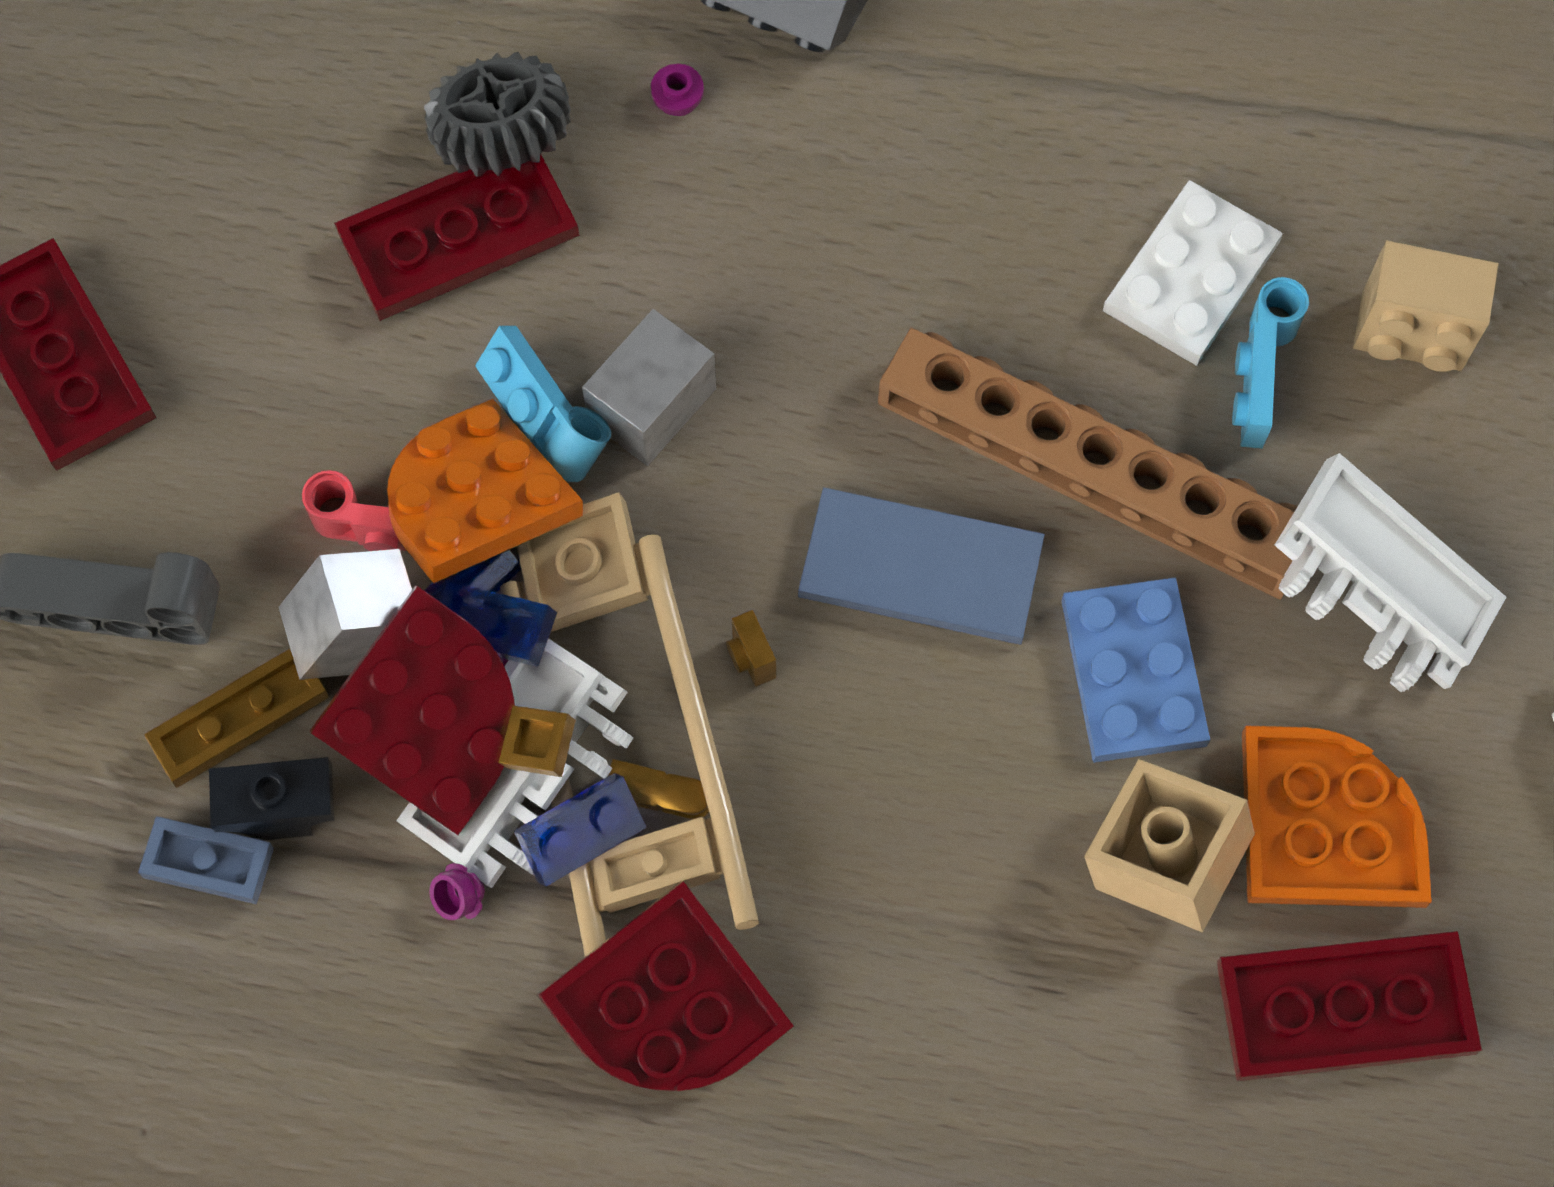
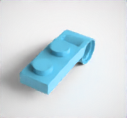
(1257, 356)
(562, 433)

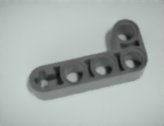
(157, 604)

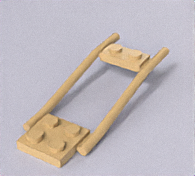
(590, 572)

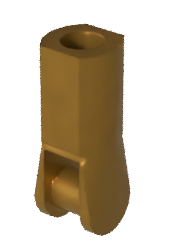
(663, 791)

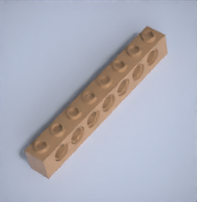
(1061, 462)

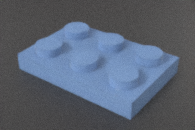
(1135, 670)

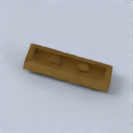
(233, 718)

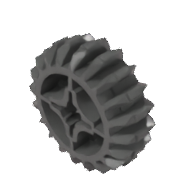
(497, 114)

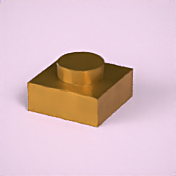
(751, 649)
(537, 741)

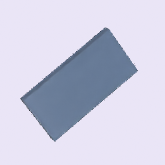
(921, 565)

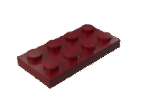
(454, 233)
(63, 359)
(1348, 1006)

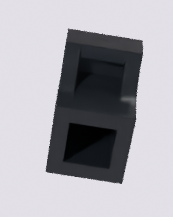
(272, 798)

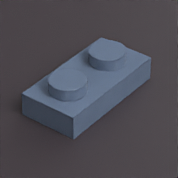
(206, 860)

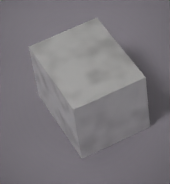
(651, 385)
(342, 609)

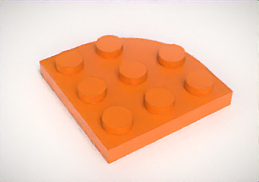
(474, 491)
(1330, 823)

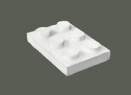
(1192, 272)

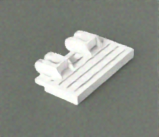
(1400, 572)
(557, 685)

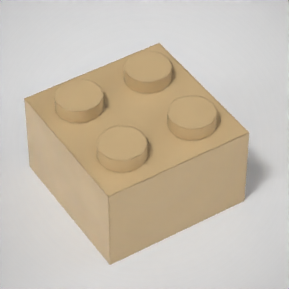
(1425, 306)
(1170, 845)

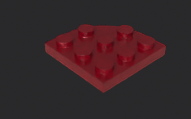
(425, 711)
(666, 1000)

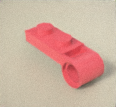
(352, 521)

